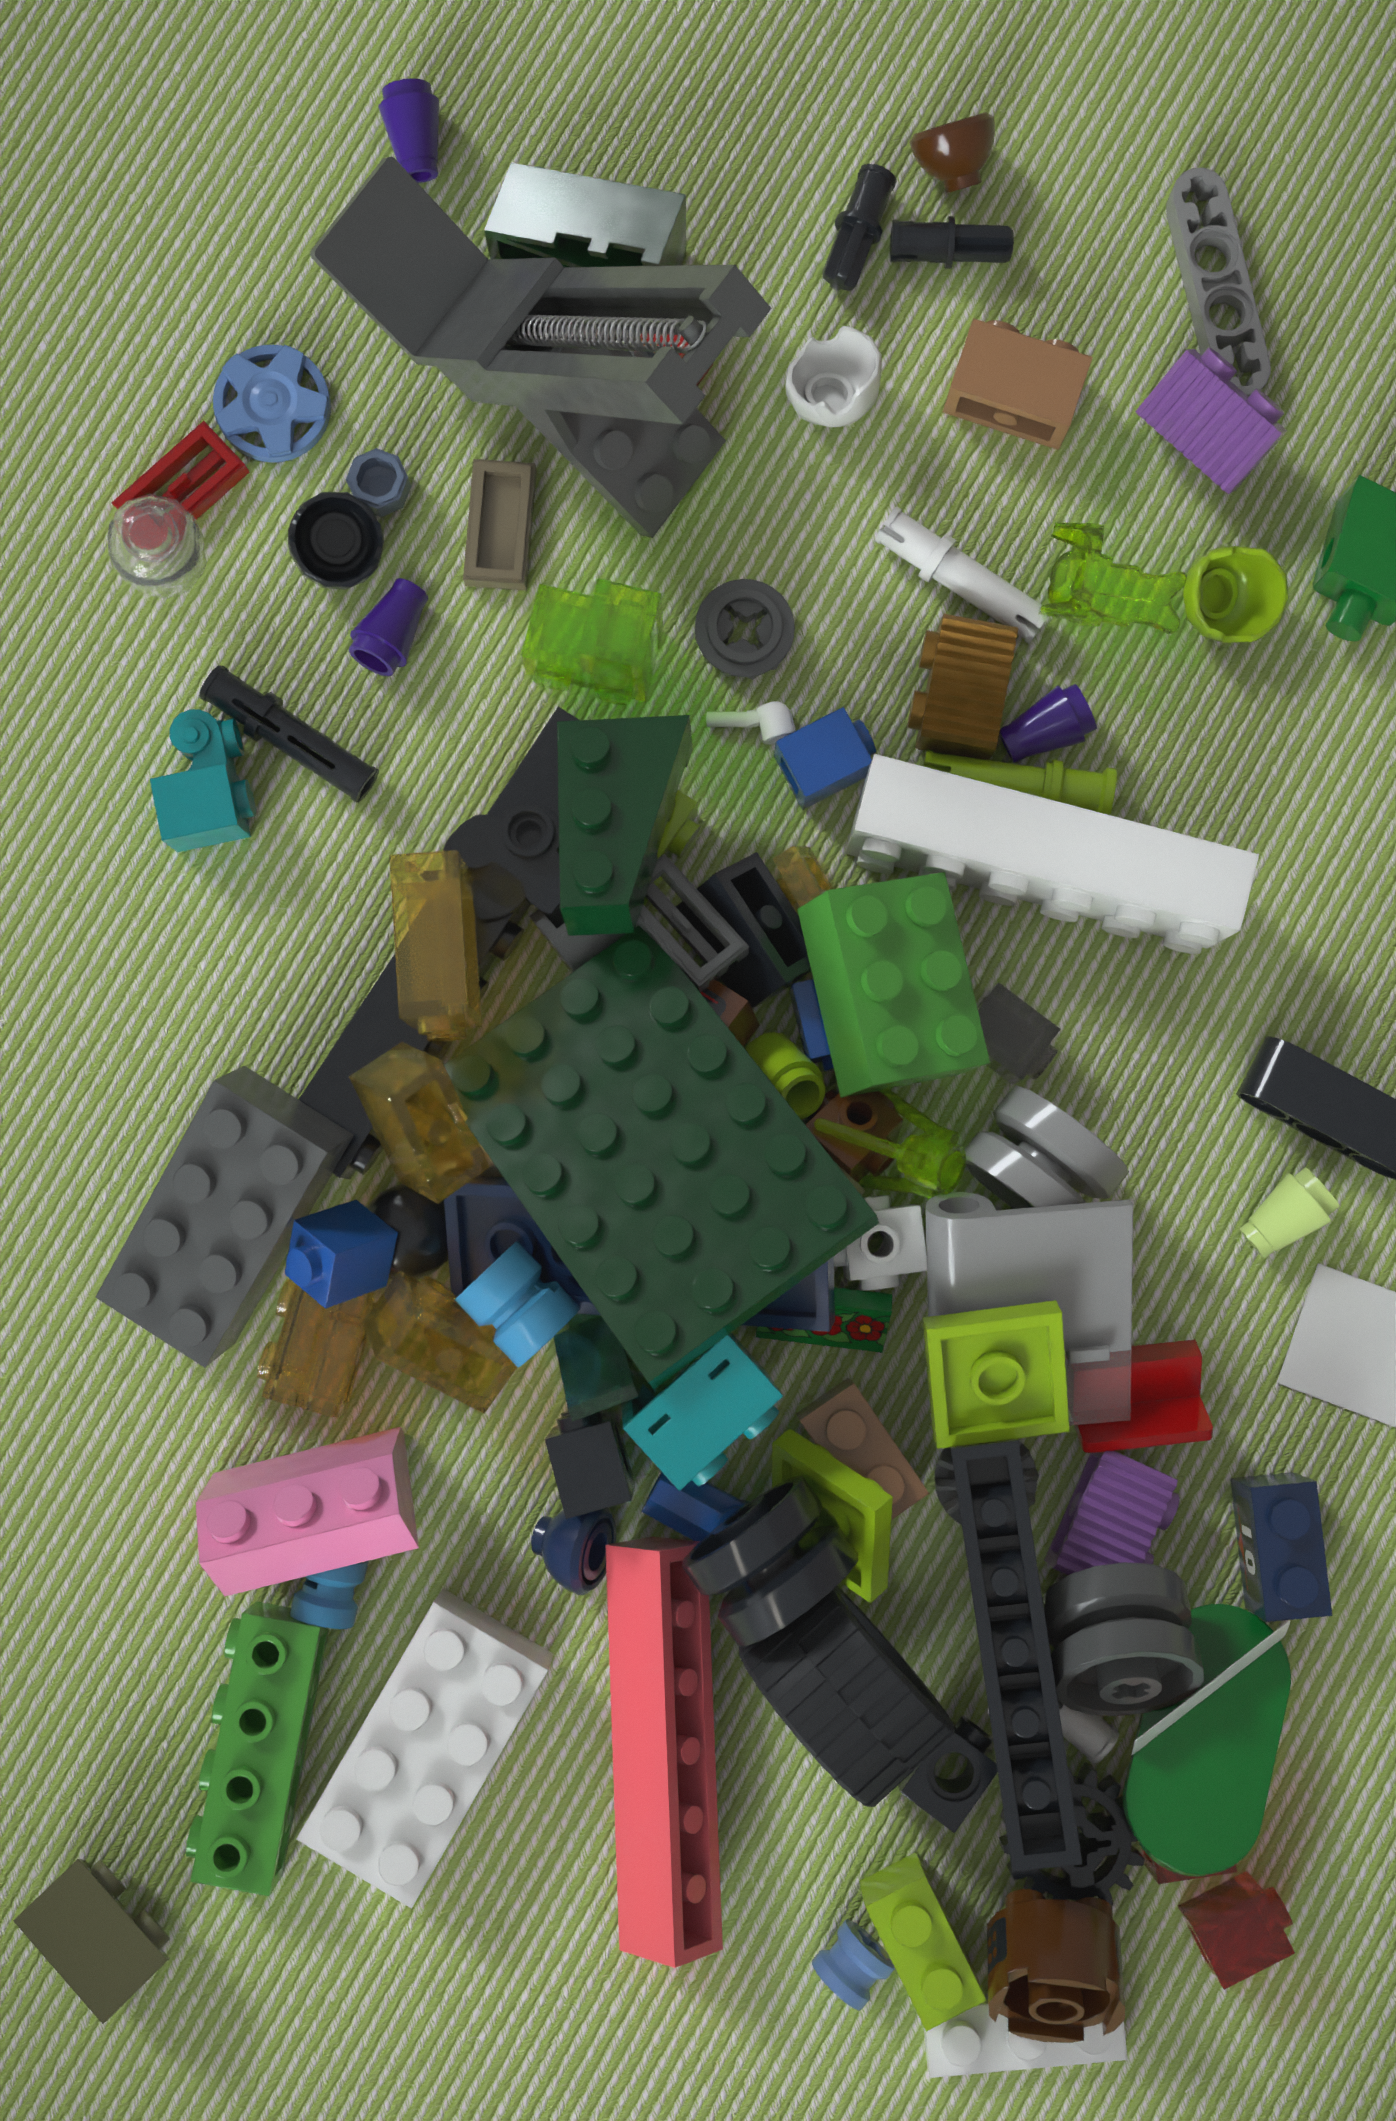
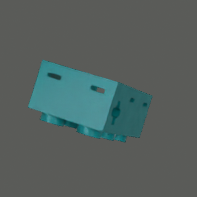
(703, 1413)

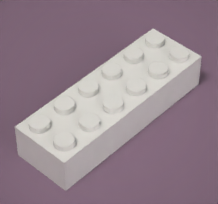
(1051, 855)

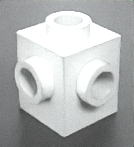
(901, 1250)

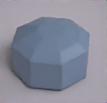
(379, 481)

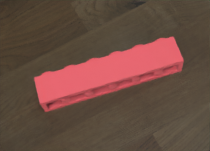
(663, 1754)

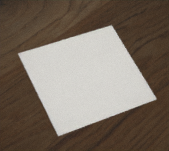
(1345, 1345)

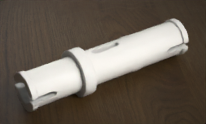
(960, 573)

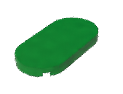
(1206, 1779)

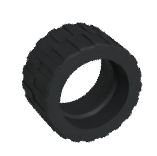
(849, 1697)

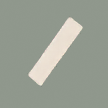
(1210, 1688)

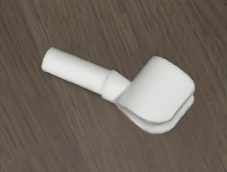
(772, 717)

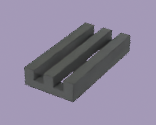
(715, 963)

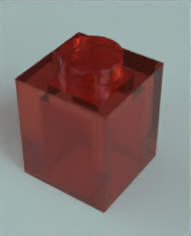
(1238, 1928)

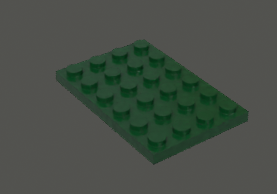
(654, 1154)

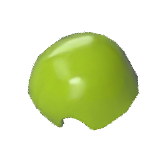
(1235, 594)

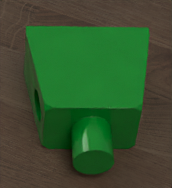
(1360, 560)

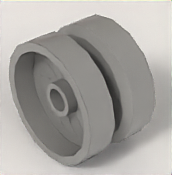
(1046, 1156)

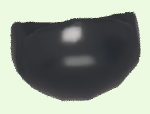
(335, 540)
(420, 1227)

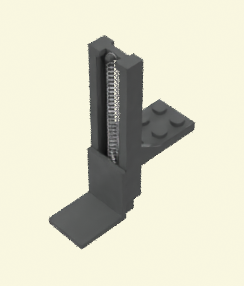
(551, 338)

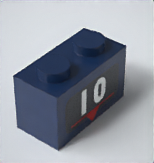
(1281, 1546)

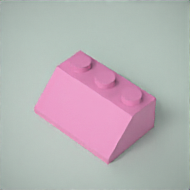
(307, 1513)

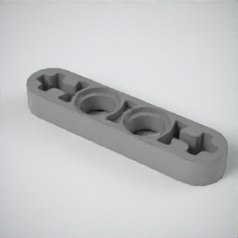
(1225, 286)

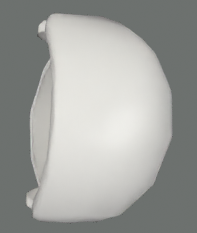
(835, 378)

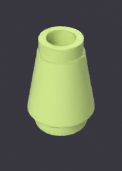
(1289, 1213)

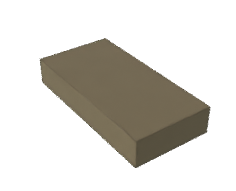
(500, 524)

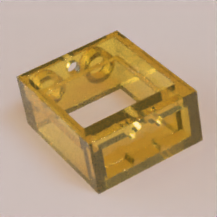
(435, 944)

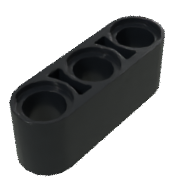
(1323, 1104)

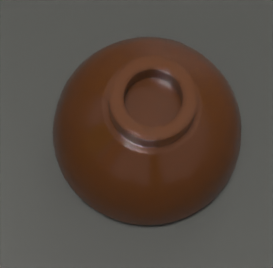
(956, 150)

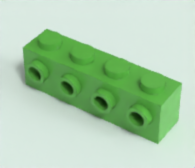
(258, 1750)

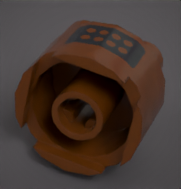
(1055, 1967)

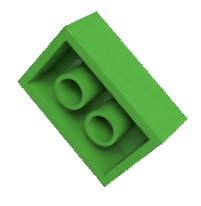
(892, 984)

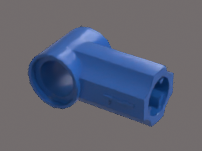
(691, 1510)

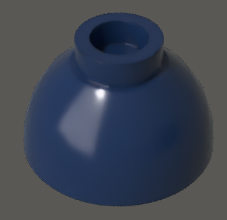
(575, 1548)

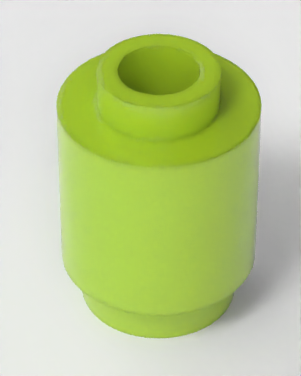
(789, 1071)

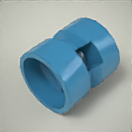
(518, 1304)

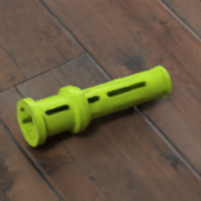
(1054, 781)

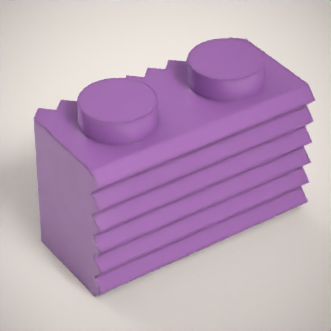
(1213, 418)
(1113, 1514)

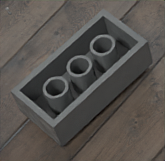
(223, 1215)

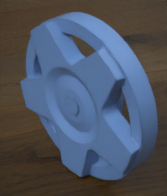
(271, 402)

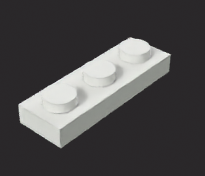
(979, 2045)

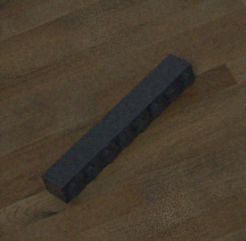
(377, 1021)

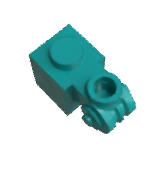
(209, 799)

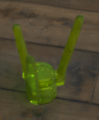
(929, 1161)

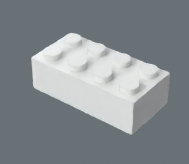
(426, 1748)

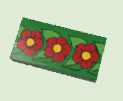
(859, 1323)

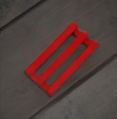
(180, 456)

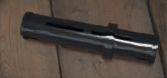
(267, 719)

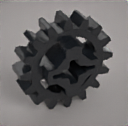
(1099, 1838)

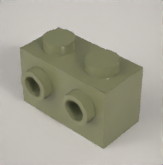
(94, 1937)

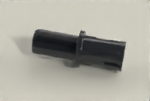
(858, 227)
(950, 242)

